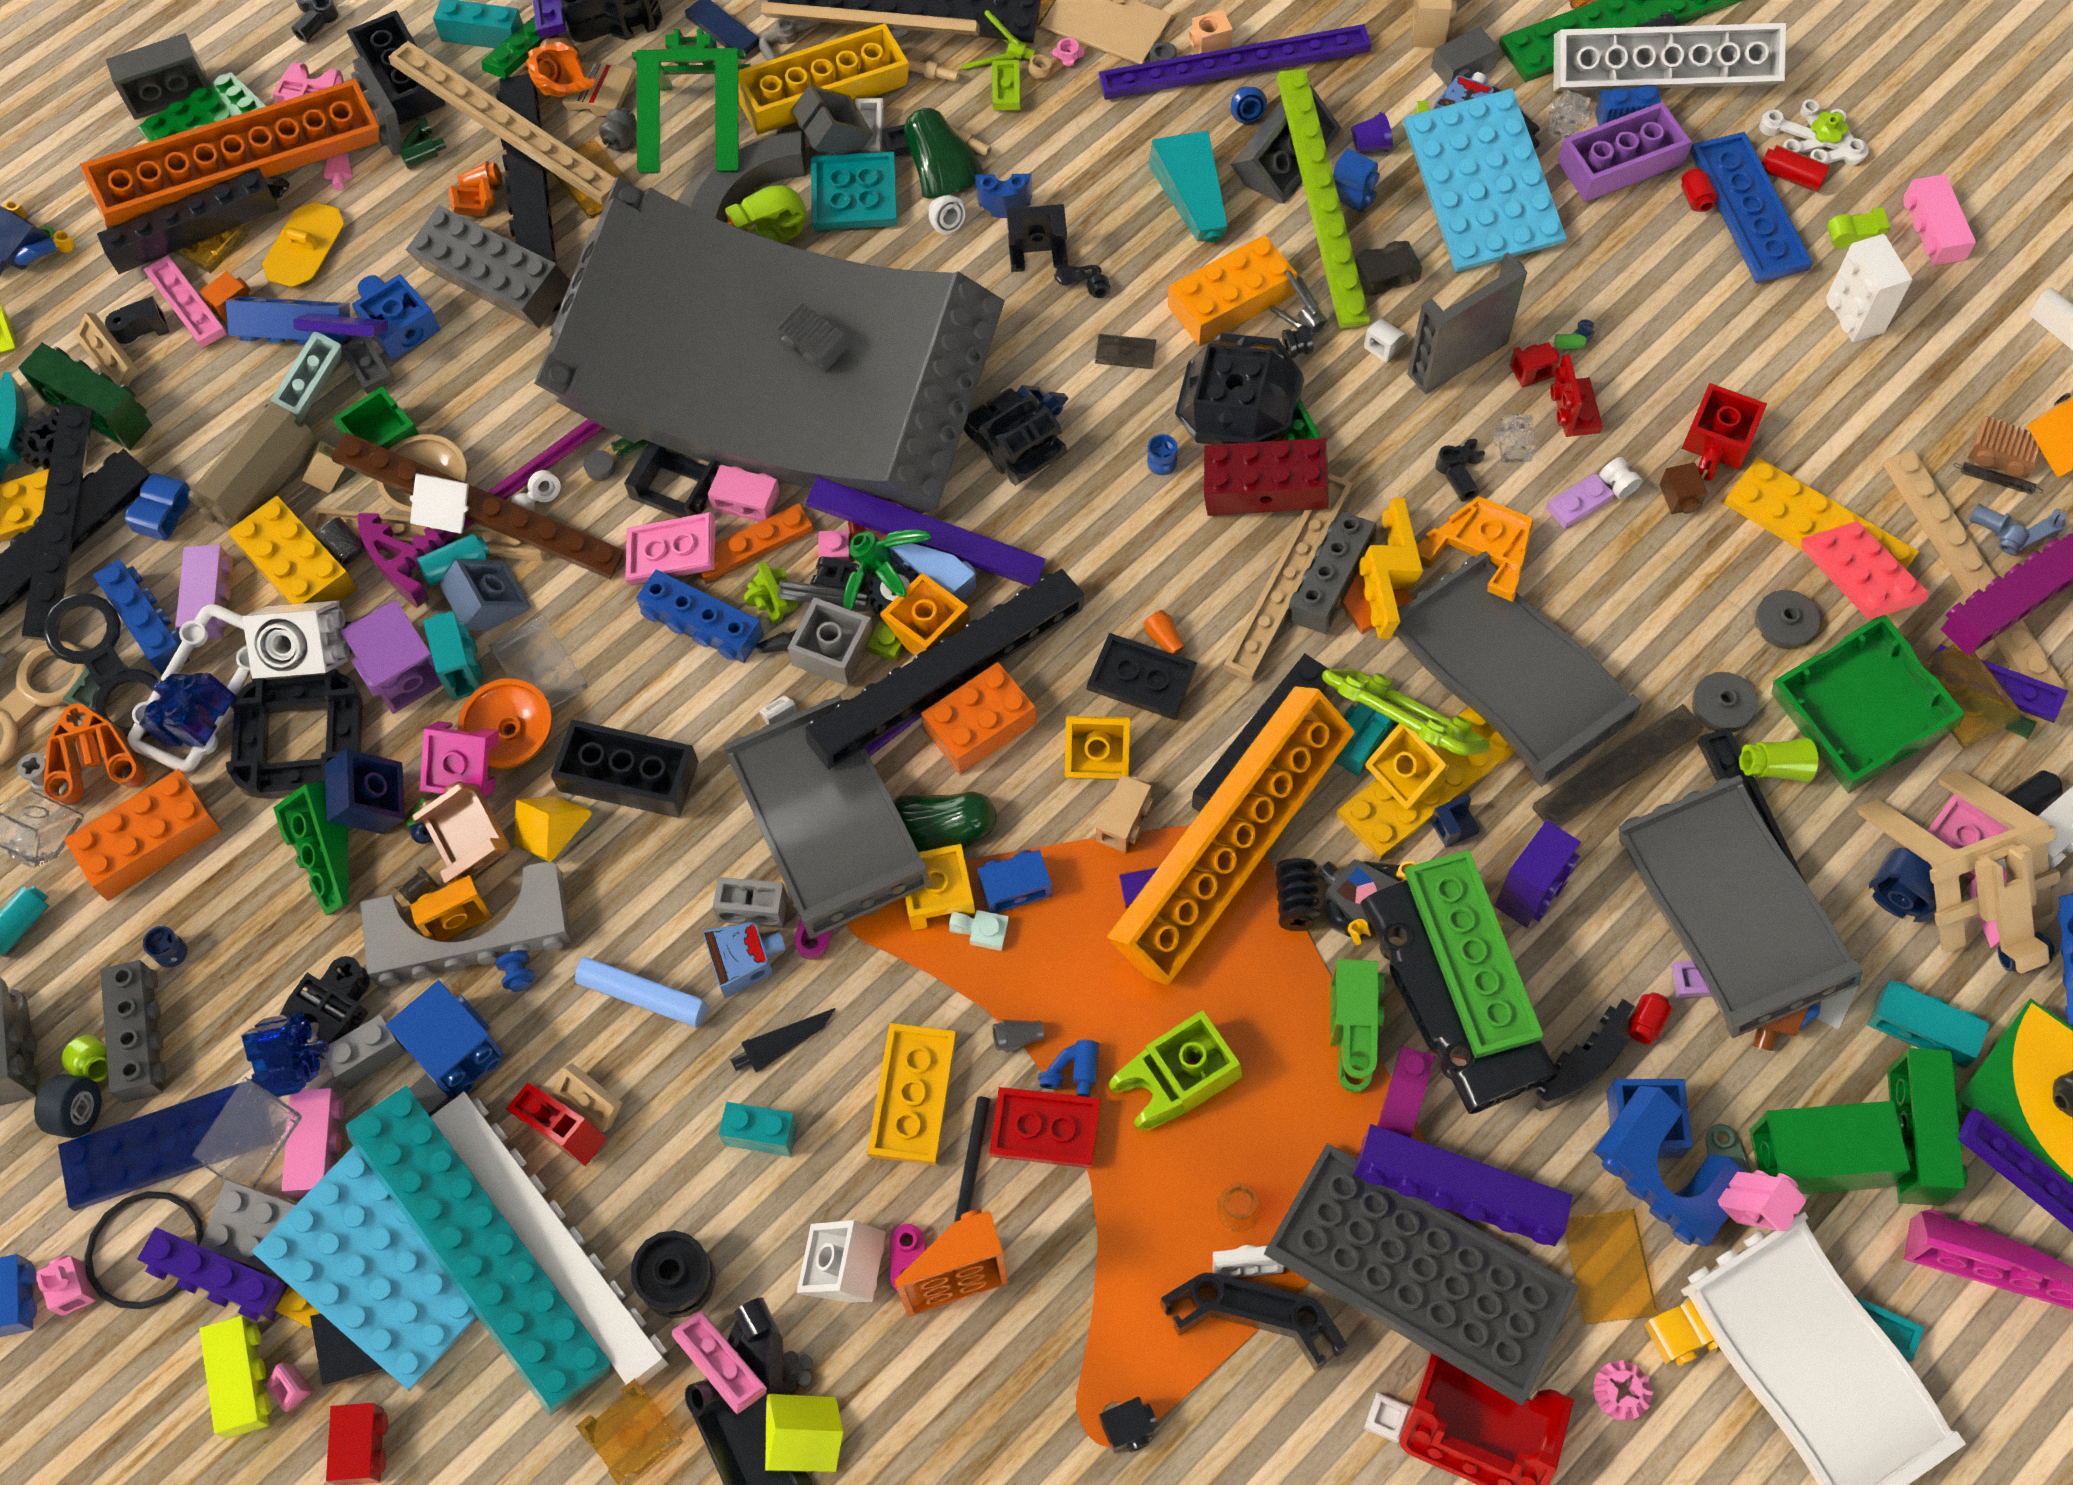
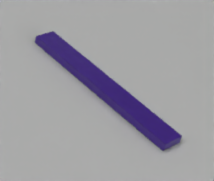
(889, 517)

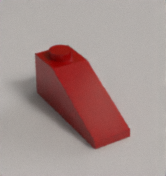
(557, 1124)

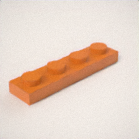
(758, 541)

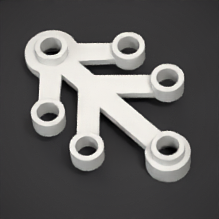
(1848, 150)

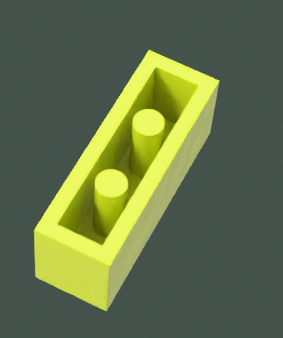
(235, 1377)

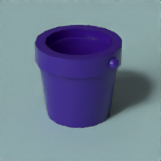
(1372, 134)

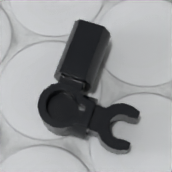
(317, 14)
(1452, 462)

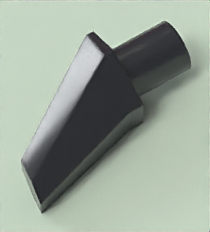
(776, 643)

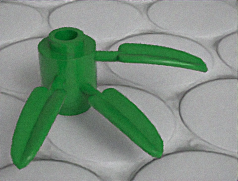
(877, 559)

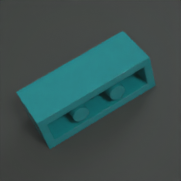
(475, 23)
(1928, 1022)

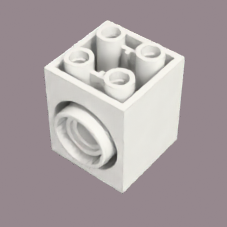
(295, 639)

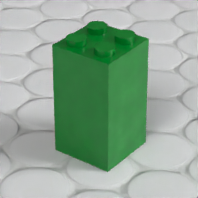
(1833, 1146)

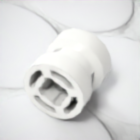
(1620, 477)

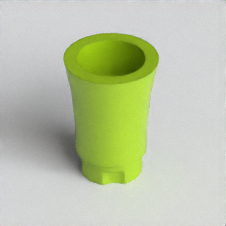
(1782, 760)

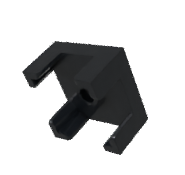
(1036, 231)

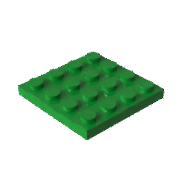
(206, 105)

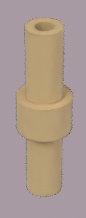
(933, 70)
(973, 143)

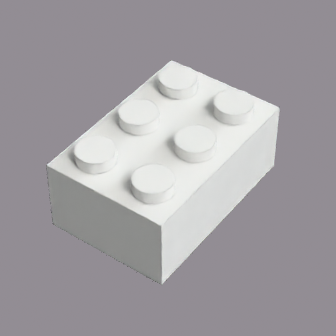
(1868, 288)

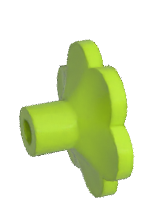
(1829, 127)

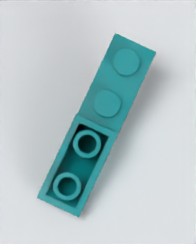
(12, 415)

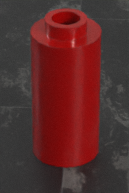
(1795, 167)

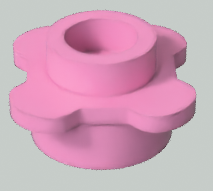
(1068, 51)

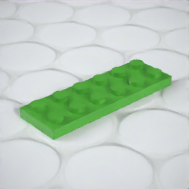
(1473, 954)

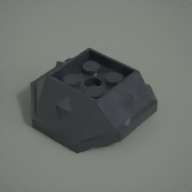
(1255, 411)

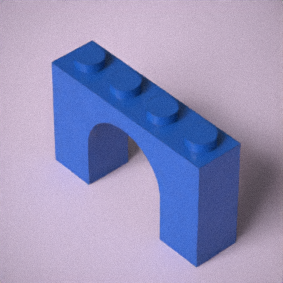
(1632, 1153)

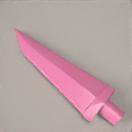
(338, 170)

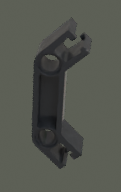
(1257, 1308)

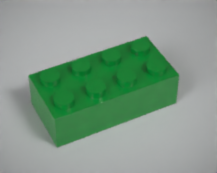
(1925, 1096)

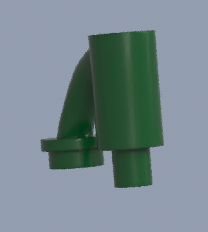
(417, 153)

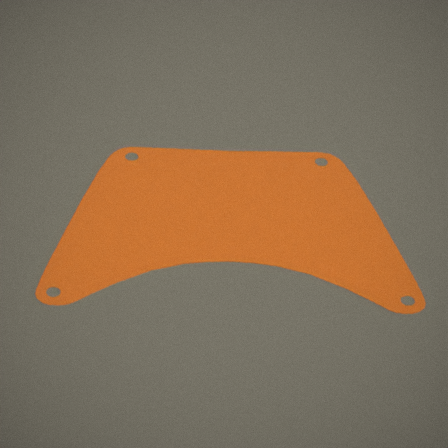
(1162, 1185)

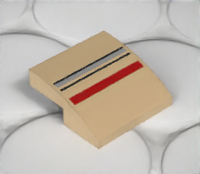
(607, 93)

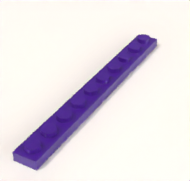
(1234, 61)

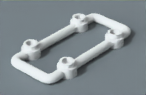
(192, 635)

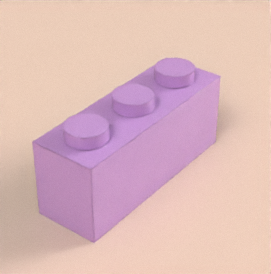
(202, 583)

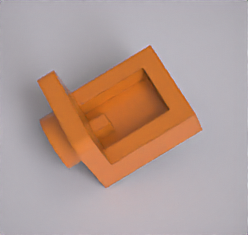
(471, 200)

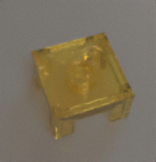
(631, 1435)

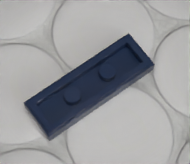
(721, 26)

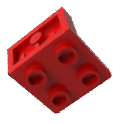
(1575, 401)

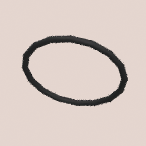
(93, 1236)

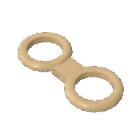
(25, 702)

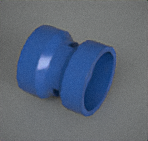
(1162, 454)

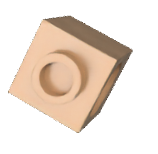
(1211, 32)

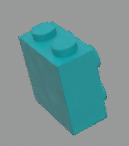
(454, 655)

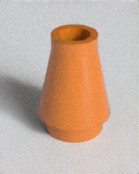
(486, 170)
(1163, 631)

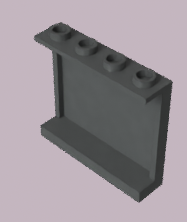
(1468, 330)

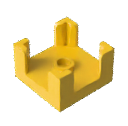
(949, 887)

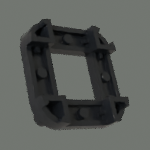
(251, 727)

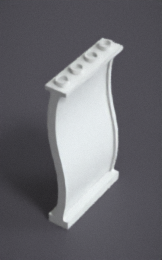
(1820, 1362)

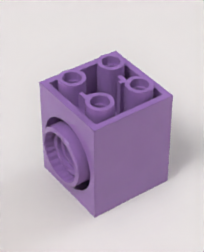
(391, 656)

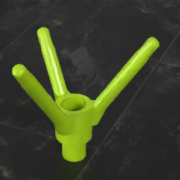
(1015, 47)

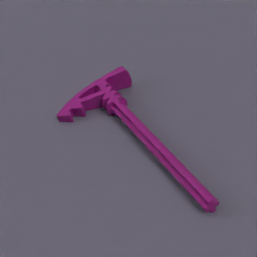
(398, 570)

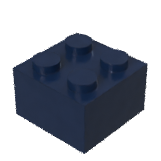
(364, 791)

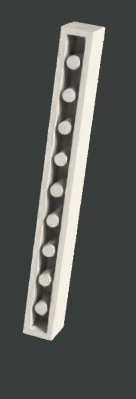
(549, 1240)

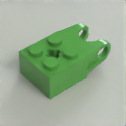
(1356, 1019)

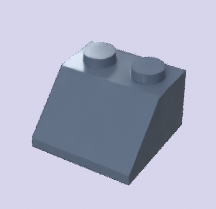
(483, 593)

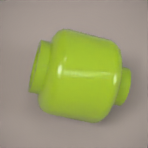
(86, 1058)

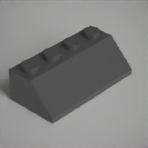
(1269, 157)

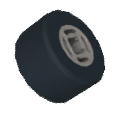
(67, 1105)

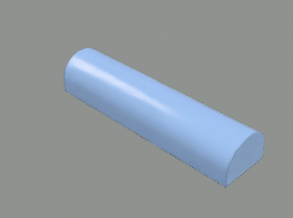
(641, 992)

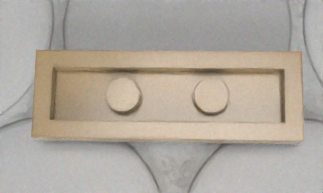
(105, 350)

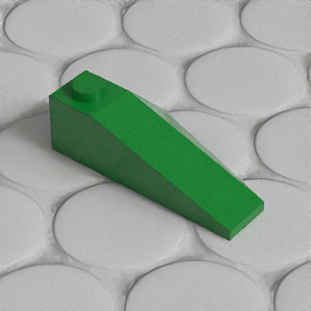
(318, 843)

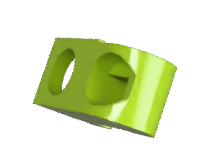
(1849, 229)

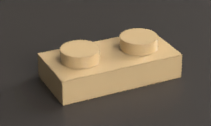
(587, 1097)

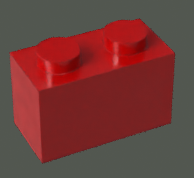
(356, 1444)

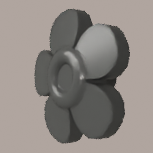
(796, 1371)

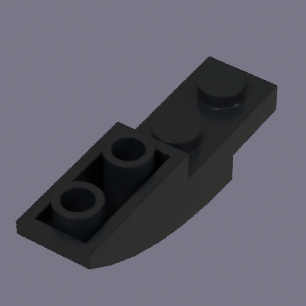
(1586, 1063)

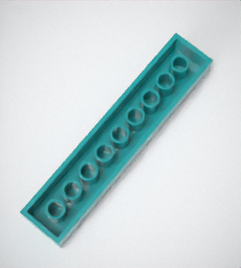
(478, 1250)

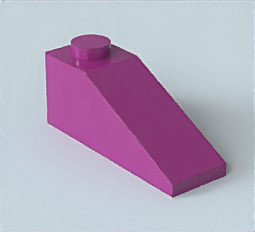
(1406, 1091)

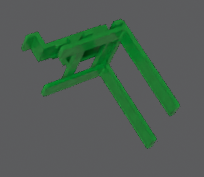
(654, 77)

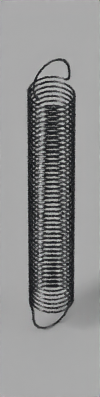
(1966, 468)

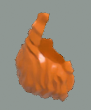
(557, 70)

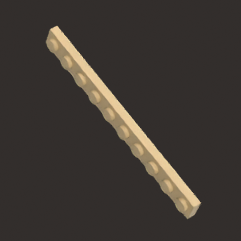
(503, 121)
(1966, 562)

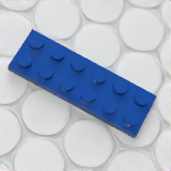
(1751, 208)

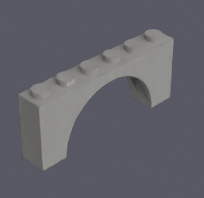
(533, 924)

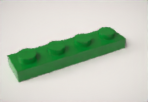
(513, 51)

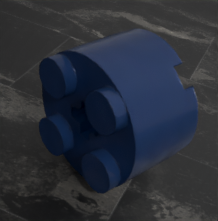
(1904, 885)

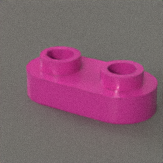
(904, 1256)

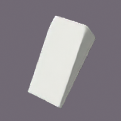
(873, 113)

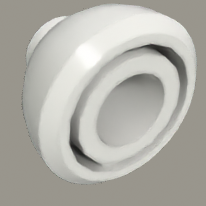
(947, 214)

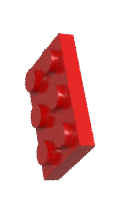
(1045, 1127)

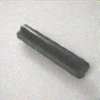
(806, 592)

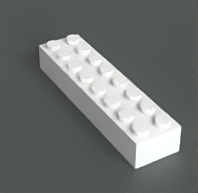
(1669, 56)

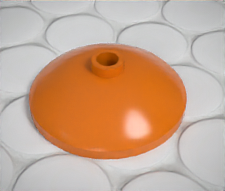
(505, 706)

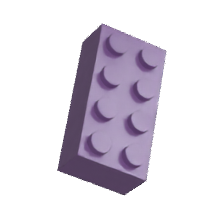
(1623, 151)

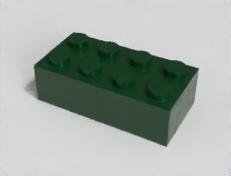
(74, 383)

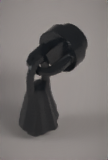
(1097, 285)

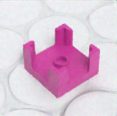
(456, 757)

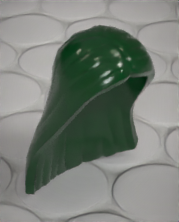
(939, 154)
(946, 819)

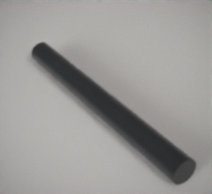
(972, 1157)

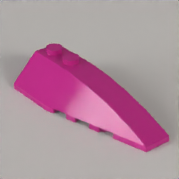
(1987, 1258)

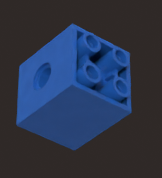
(447, 1039)

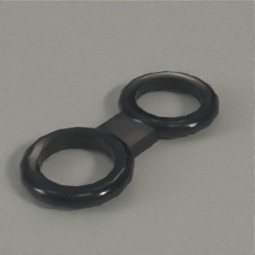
(101, 660)

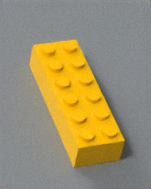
(851, 65)

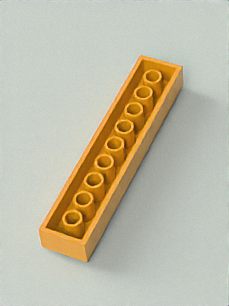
(1231, 835)

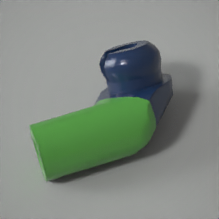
(1578, 338)
(418, 830)

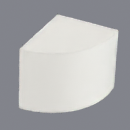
(1384, 340)

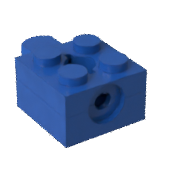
(403, 310)

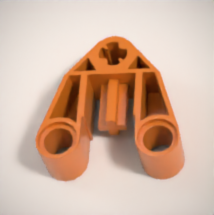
(63, 761)

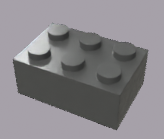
(157, 75)

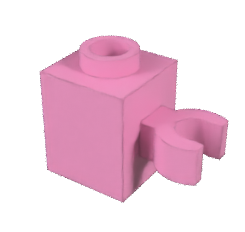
(65, 1285)

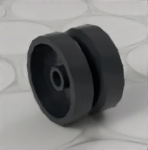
(661, 1257)

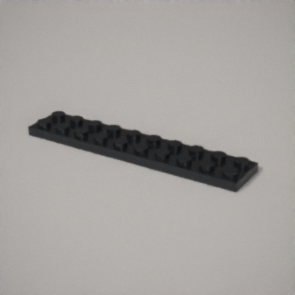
(1017, 16)

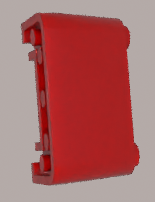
(1483, 1433)

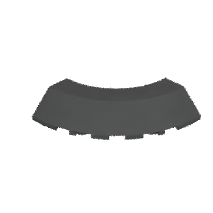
(760, 160)

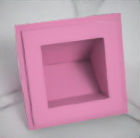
(288, 1386)

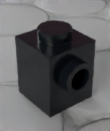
(1128, 1425)

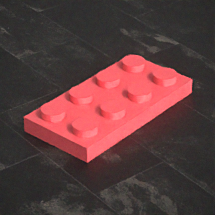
(1864, 570)

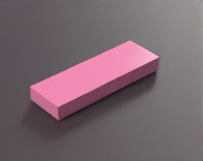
(719, 1362)

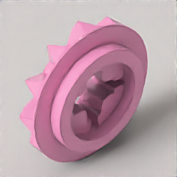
(1606, 1393)

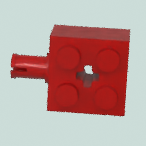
(1723, 429)

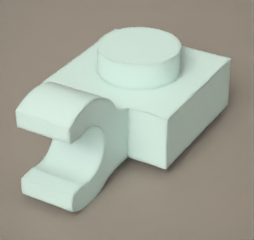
(986, 929)

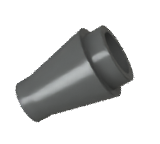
(1016, 1033)

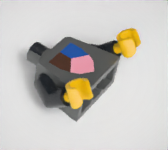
(1351, 887)

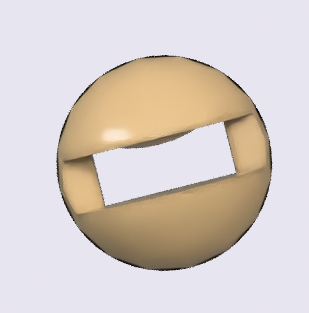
(1043, 66)

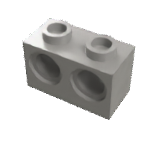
(750, 901)

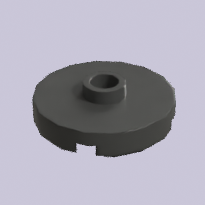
(1783, 631)
(1718, 714)

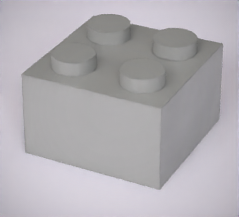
(830, 641)

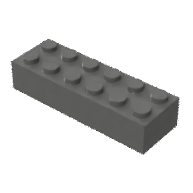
(489, 266)

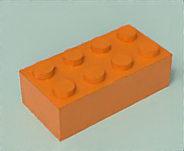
(142, 835)

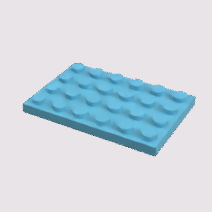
(1484, 180)
(368, 1271)

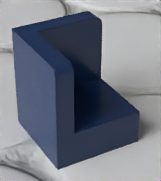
(1454, 821)

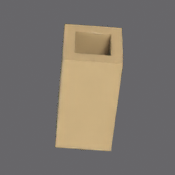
(1124, 813)

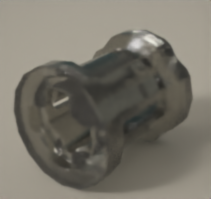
(417, 886)

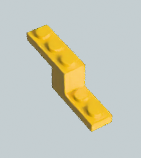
(1390, 568)

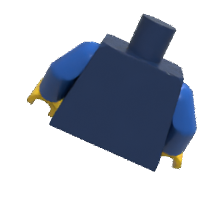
(23, 241)

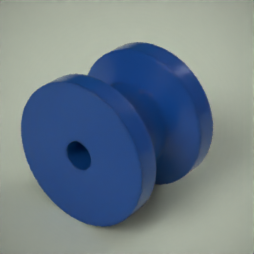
(517, 976)

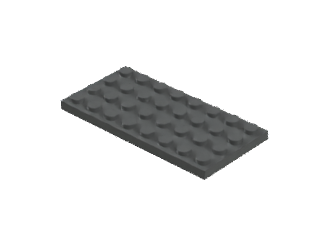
(1424, 1275)

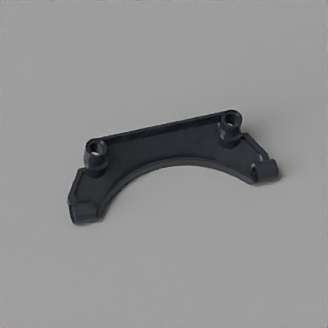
(739, 1439)

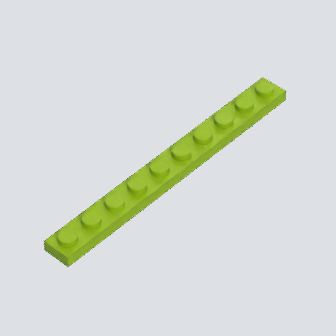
(1323, 199)

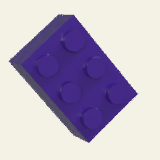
(1538, 875)

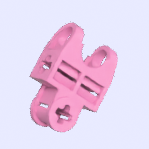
(297, 82)

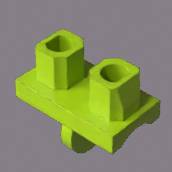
(764, 593)

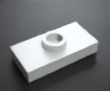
(1244, 1262)

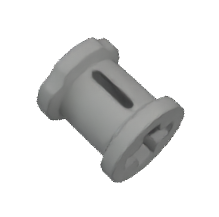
(32, 768)

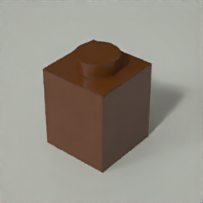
(1683, 488)

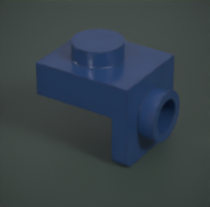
(1053, 400)

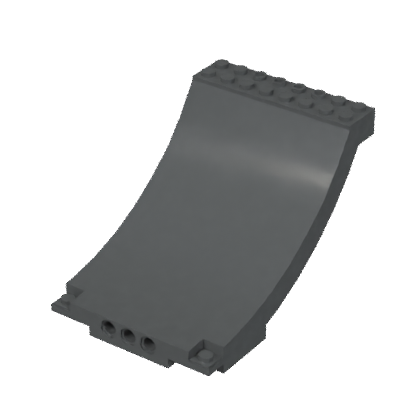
(681, 347)

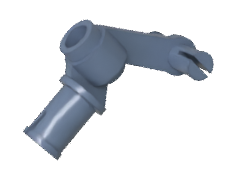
(2014, 536)

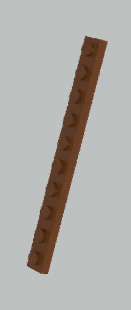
(484, 508)

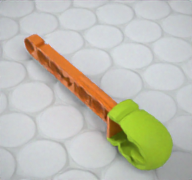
(774, 211)

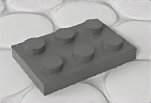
(379, 104)

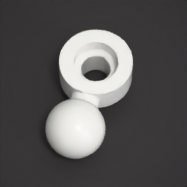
(543, 494)

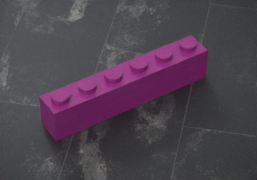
(2011, 597)

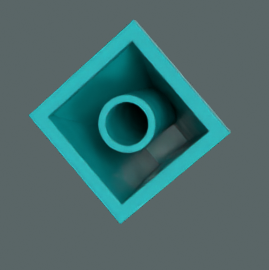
(1190, 180)

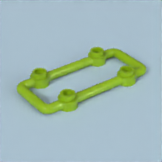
(1440, 731)

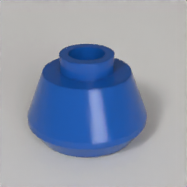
(1248, 104)

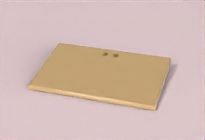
(1112, 26)

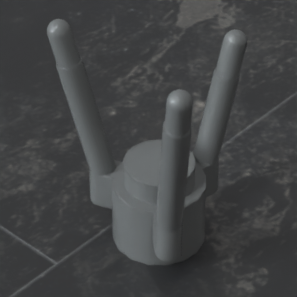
(1310, 314)

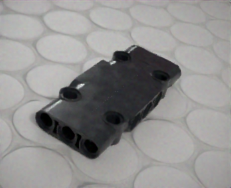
(1424, 990)

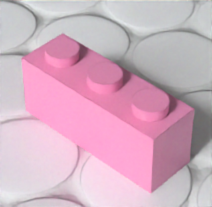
(1939, 220)
(314, 1142)

